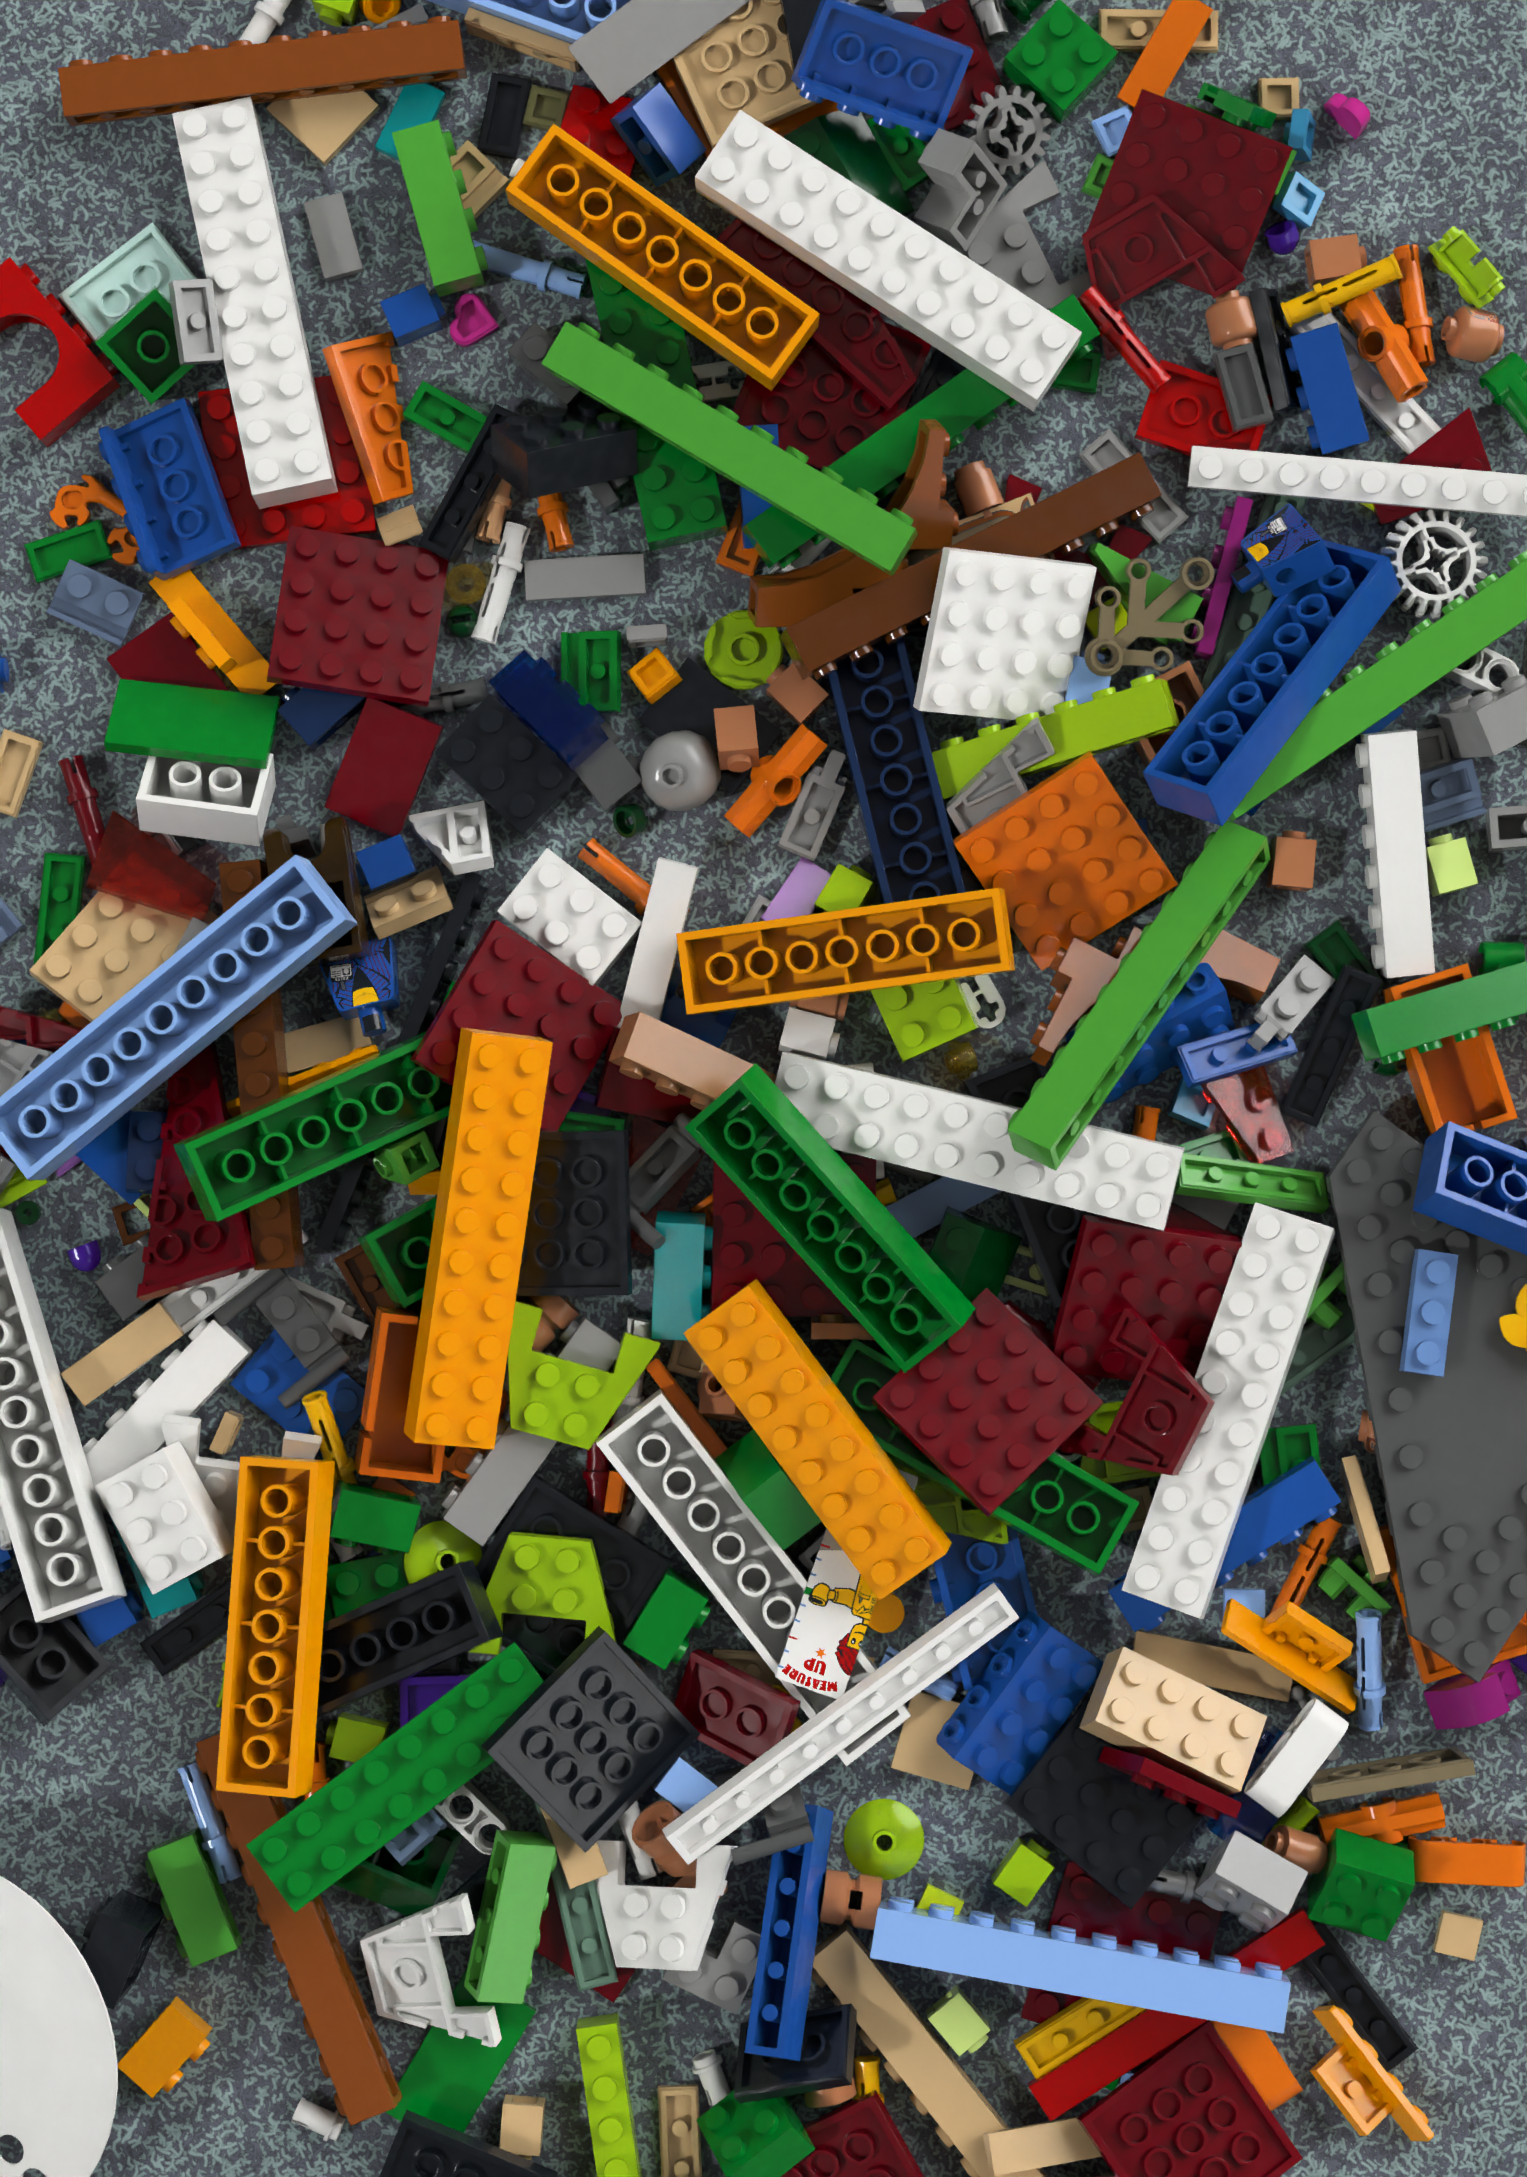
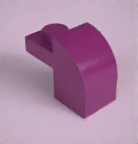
(1466, 1703)

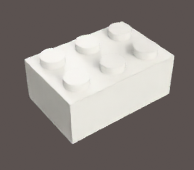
(205, 799)
(570, 917)
(165, 1517)

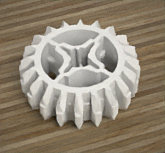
(1427, 546)

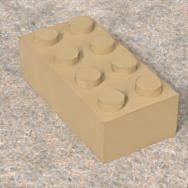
(1173, 1721)

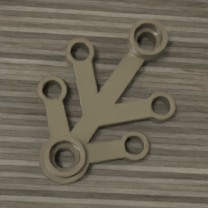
(1142, 619)

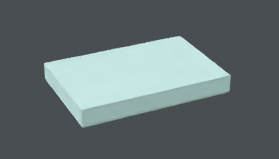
(124, 279)

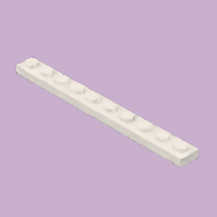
(1358, 481)
(840, 1724)

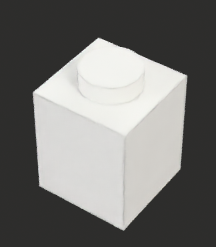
(808, 1034)

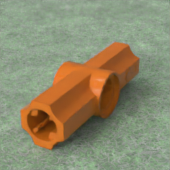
(1393, 360)
(776, 780)
(1388, 1819)

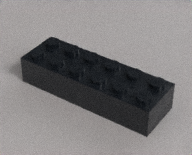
(1046, 1226)
(404, 1635)

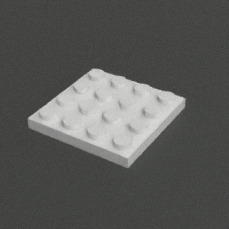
(1002, 634)

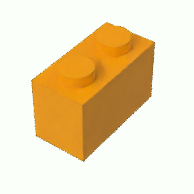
(164, 2047)

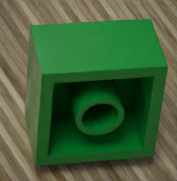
(1059, 61)
(145, 346)
(401, 1252)
(767, 1490)
(667, 1618)
(1361, 1885)
(755, 2136)

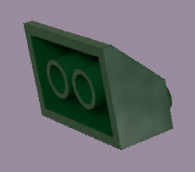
(852, 151)
(973, 1252)
(407, 1886)

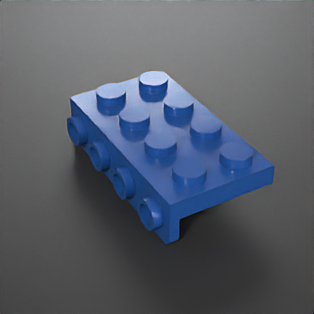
(880, 68)
(169, 490)
(1195, 1014)
(966, 1572)
(1019, 1702)

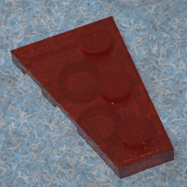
(1251, 1113)

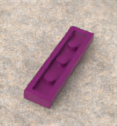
(1224, 560)

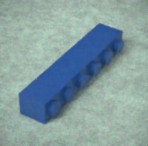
(1265, 1518)
(789, 1943)

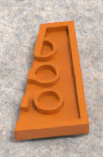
(368, 399)

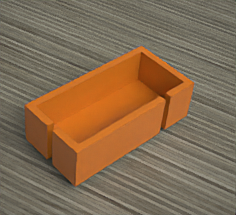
(1461, 1078)
(385, 1447)

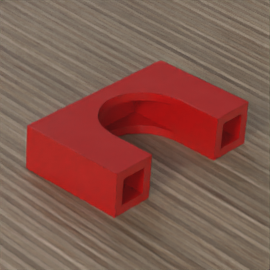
(80, 377)

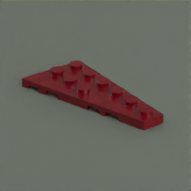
(848, 327)
(181, 1243)

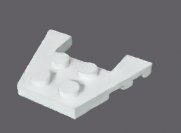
(222, 1476)
(656, 1923)
(412, 1977)

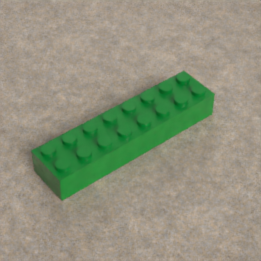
(673, 490)
(312, 1130)
(830, 1218)
(1054, 1506)
(393, 1782)

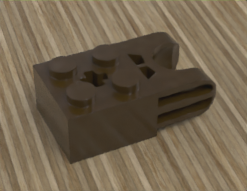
(338, 869)

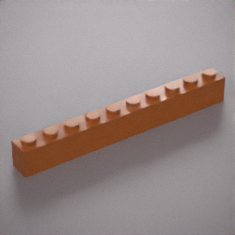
(265, 71)
(313, 1959)

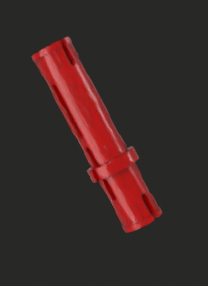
(1123, 339)

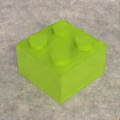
(925, 1015)

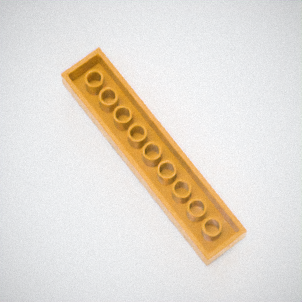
(477, 1238)

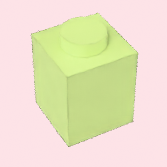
(1449, 865)
(959, 2021)

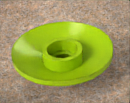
(431, 1544)
(878, 1819)

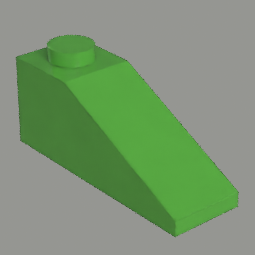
(1112, 568)

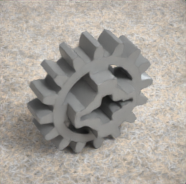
(1023, 126)

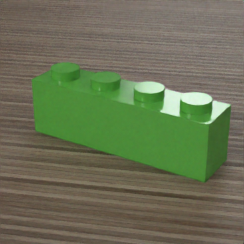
(439, 209)
(510, 1916)

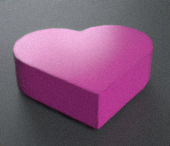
(1348, 113)
(472, 321)

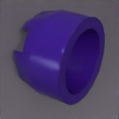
(1282, 237)
(85, 1256)

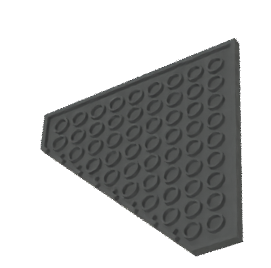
(1447, 1443)

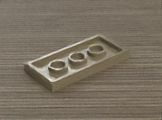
(1389, 1774)

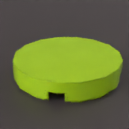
(742, 665)

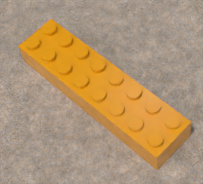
(662, 257)
(846, 951)
(818, 1439)
(275, 1626)

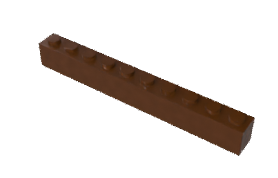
(908, 596)
(261, 1079)

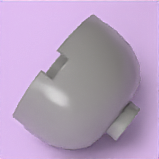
(680, 770)

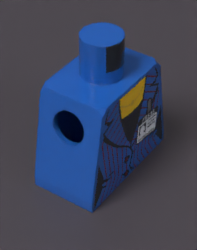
(1282, 554)
(366, 985)

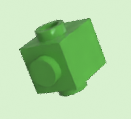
(406, 1158)

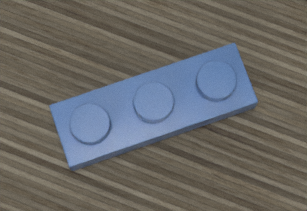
(1428, 1312)

